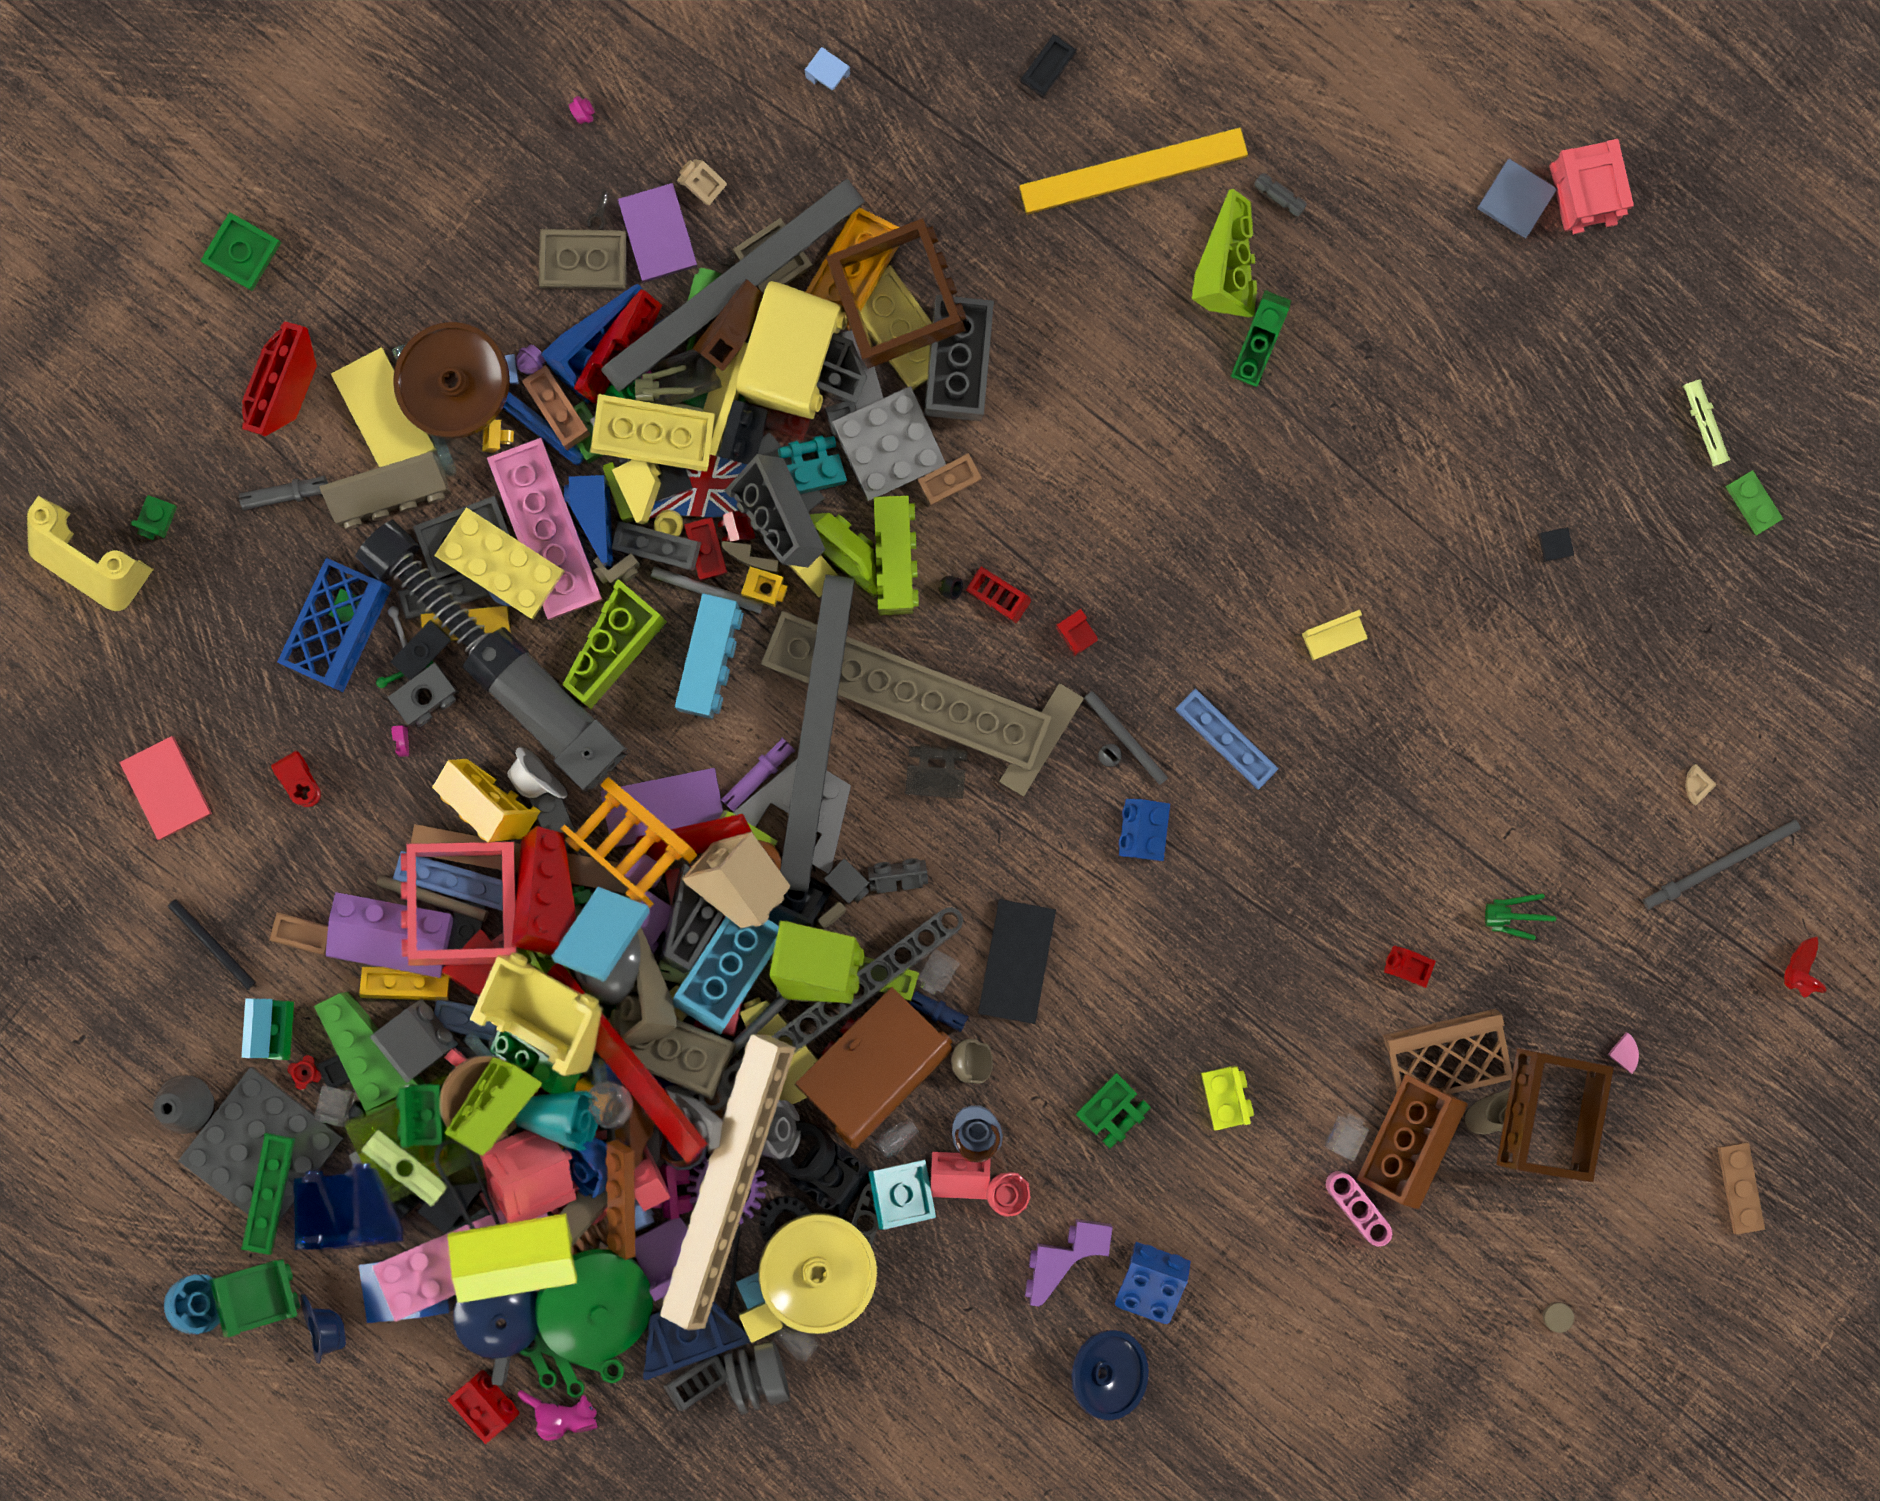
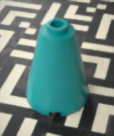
(560, 1118)

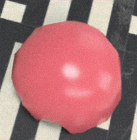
(1008, 1194)

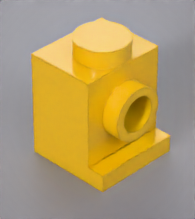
(754, 582)

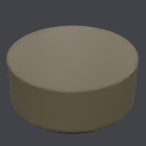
(1558, 1317)

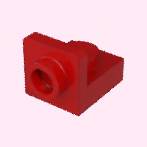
(1409, 966)

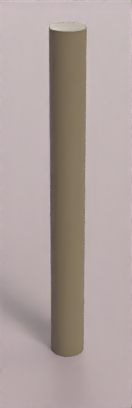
(436, 899)

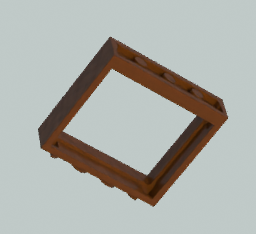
(913, 340)
(1522, 1110)

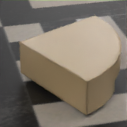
(1698, 784)

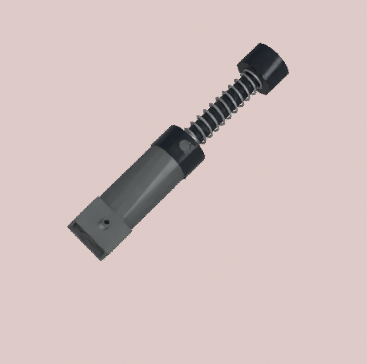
(502, 666)

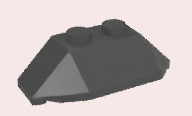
(842, 371)

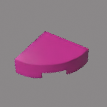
(400, 735)

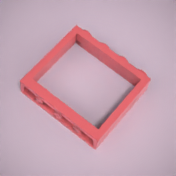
(408, 892)

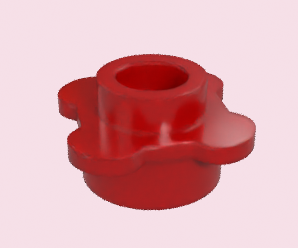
(301, 1081)

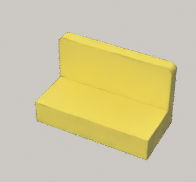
(1335, 635)

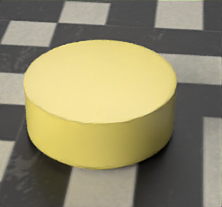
(669, 522)

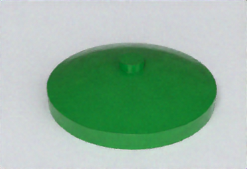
(599, 1312)

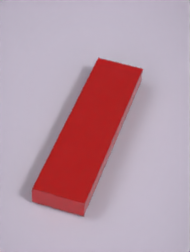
(702, 834)

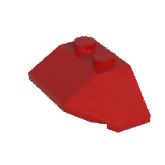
(279, 380)

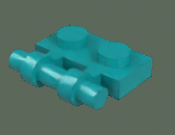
(816, 473)

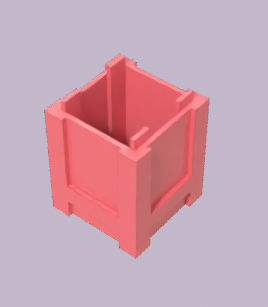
(1591, 185)
(528, 1176)

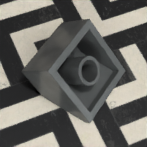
(414, 1040)

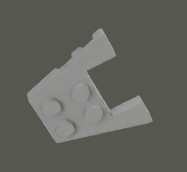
(832, 810)

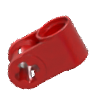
(294, 775)

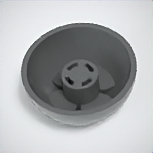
(620, 979)

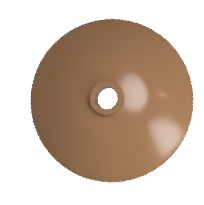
(458, 1087)

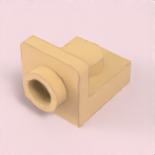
(701, 180)

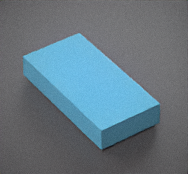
(257, 1028)

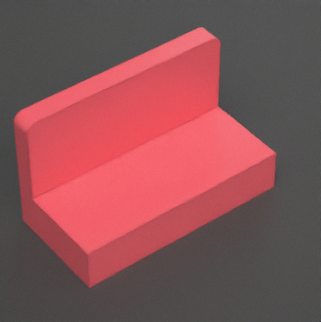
(958, 1177)

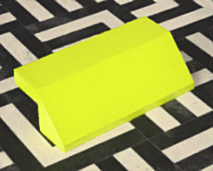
(511, 1258)

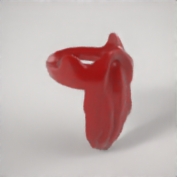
(1799, 967)

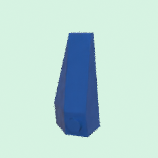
(575, 346)

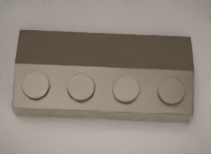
(386, 490)

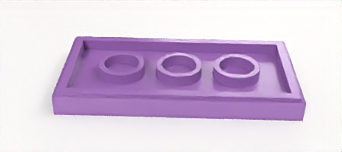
(673, 801)

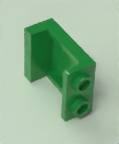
(254, 1297)

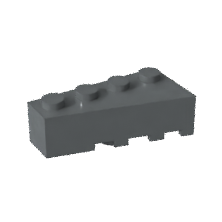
(777, 510)

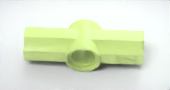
(420, 1181)

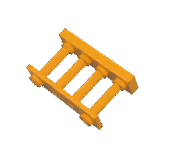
(654, 833)

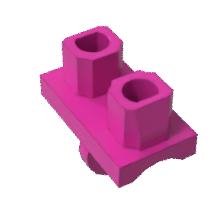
(676, 1204)

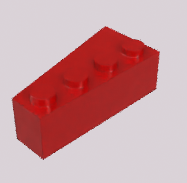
(543, 893)

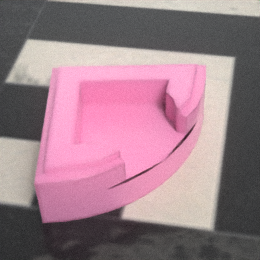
(1625, 1053)

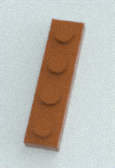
(620, 1199)

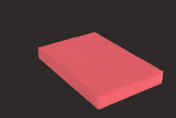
(165, 788)

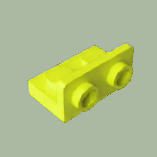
(1226, 1097)

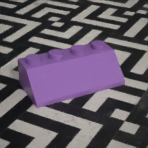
(372, 933)

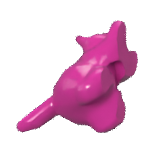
(555, 1419)

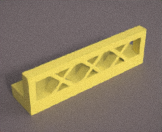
(721, 399)

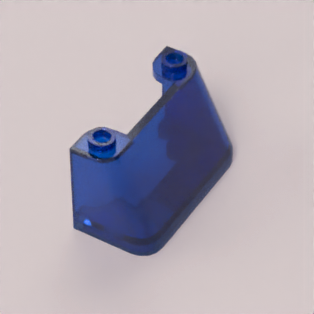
(344, 1210)

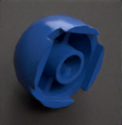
(589, 1167)

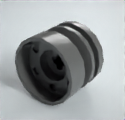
(756, 1377)

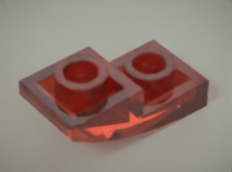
(786, 423)

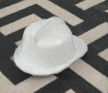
(532, 777)

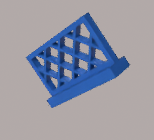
(357, 630)

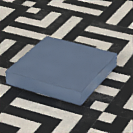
(1517, 198)

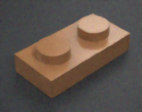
(949, 479)

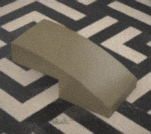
(743, 554)

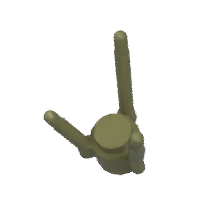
(649, 390)

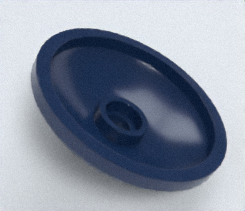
(477, 1330)
(1121, 1377)

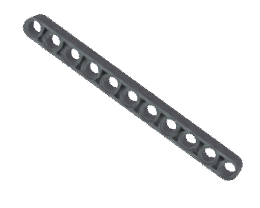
(710, 301)
(817, 731)
(869, 986)

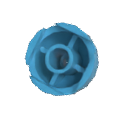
(191, 1305)

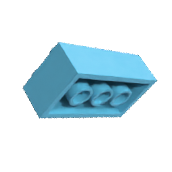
(708, 655)
(725, 973)

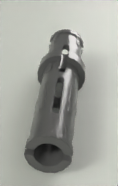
(282, 493)

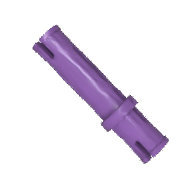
(758, 774)

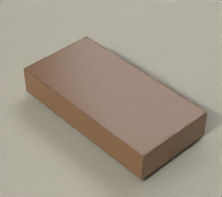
(299, 933)

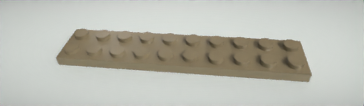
(915, 694)

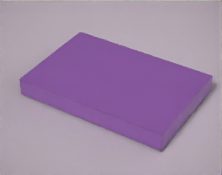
(657, 232)

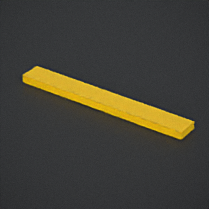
(1133, 171)

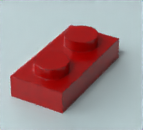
(710, 557)

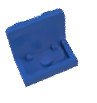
(1153, 1283)

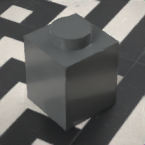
(847, 882)

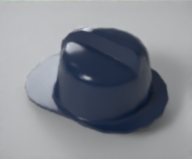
(325, 1329)

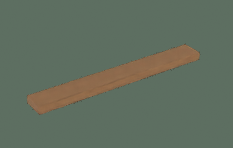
(582, 869)

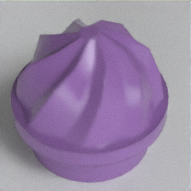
(529, 359)

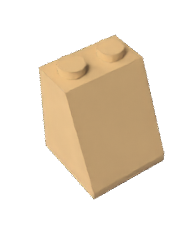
(738, 880)

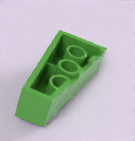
(363, 1061)

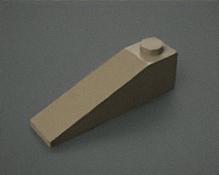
(648, 1008)

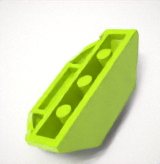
(847, 550)

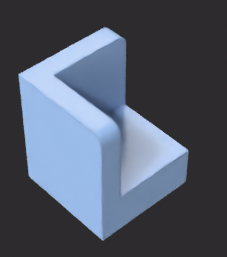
(826, 69)

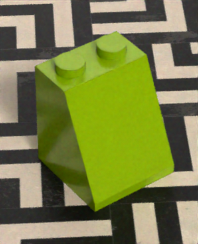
(815, 964)

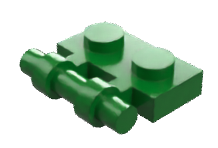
(1107, 1104)

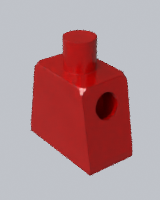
(472, 976)

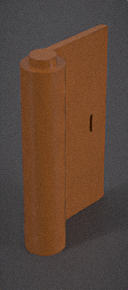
(889, 1060)

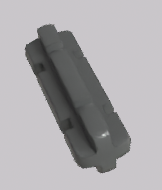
(1280, 194)

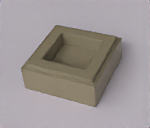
(832, 915)

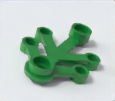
(535, 1353)

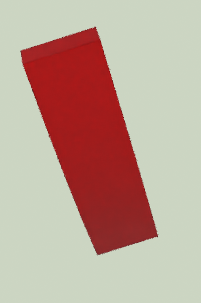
(628, 327)

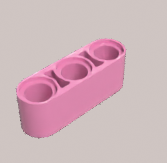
(1368, 1218)

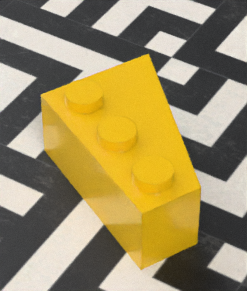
(483, 804)

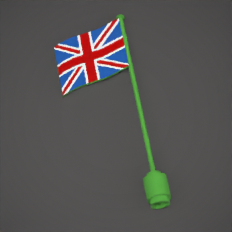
(708, 492)

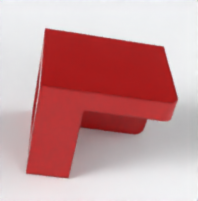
(1076, 632)

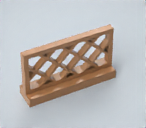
(1451, 1031)

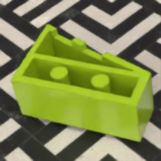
(492, 1105)

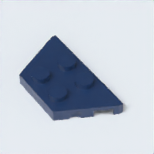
(675, 1347)

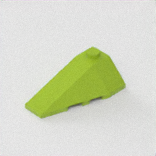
(1224, 272)

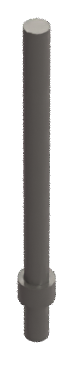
(1673, 889)

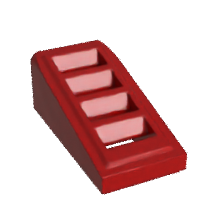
(1019, 607)

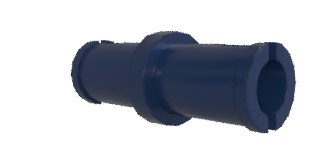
(939, 1011)

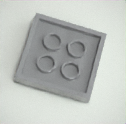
(888, 443)

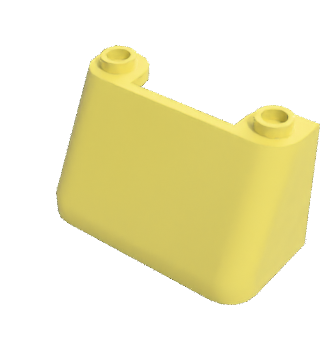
(789, 350)
(109, 582)
(540, 1013)

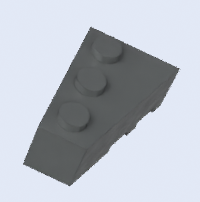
(688, 926)

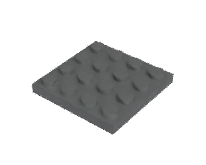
(232, 1140)

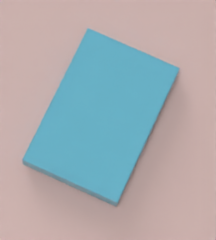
(601, 934)

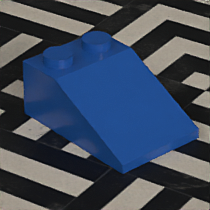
(591, 504)
(377, 1306)

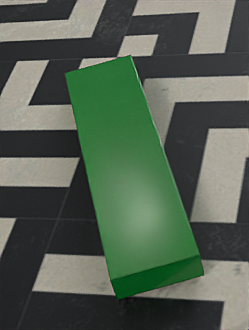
(268, 1193)

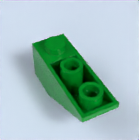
(1261, 338)
(533, 1062)

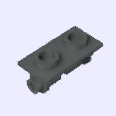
(910, 871)

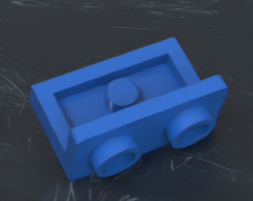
(1144, 829)

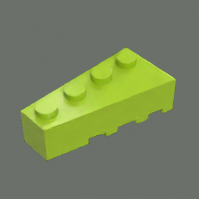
(894, 555)
(612, 644)

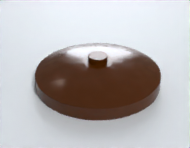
(451, 380)

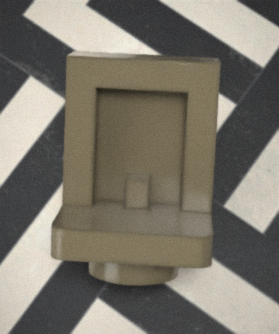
(624, 570)

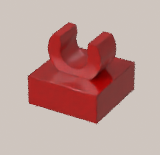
(737, 526)

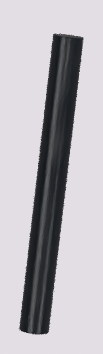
(211, 944)

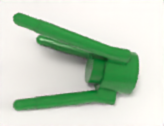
(1498, 915)

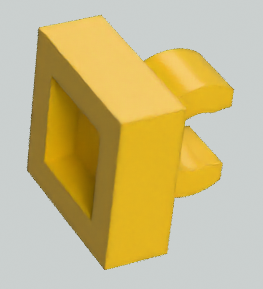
(494, 436)

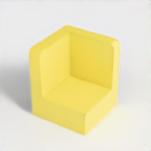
(759, 1322)

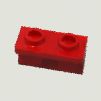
(484, 1406)

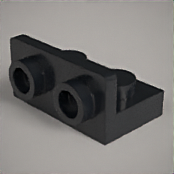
(743, 432)

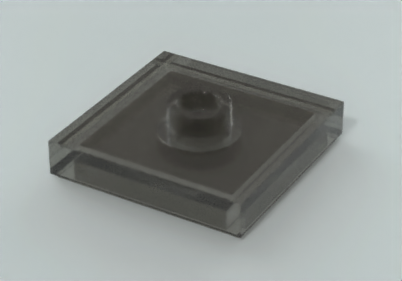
(698, 375)

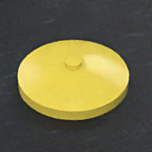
(817, 1273)

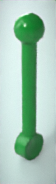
(382, 682)

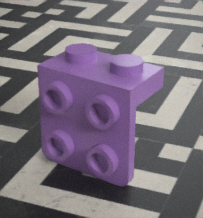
(659, 1253)

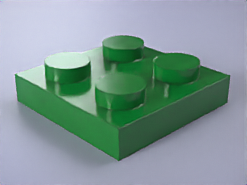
(240, 251)

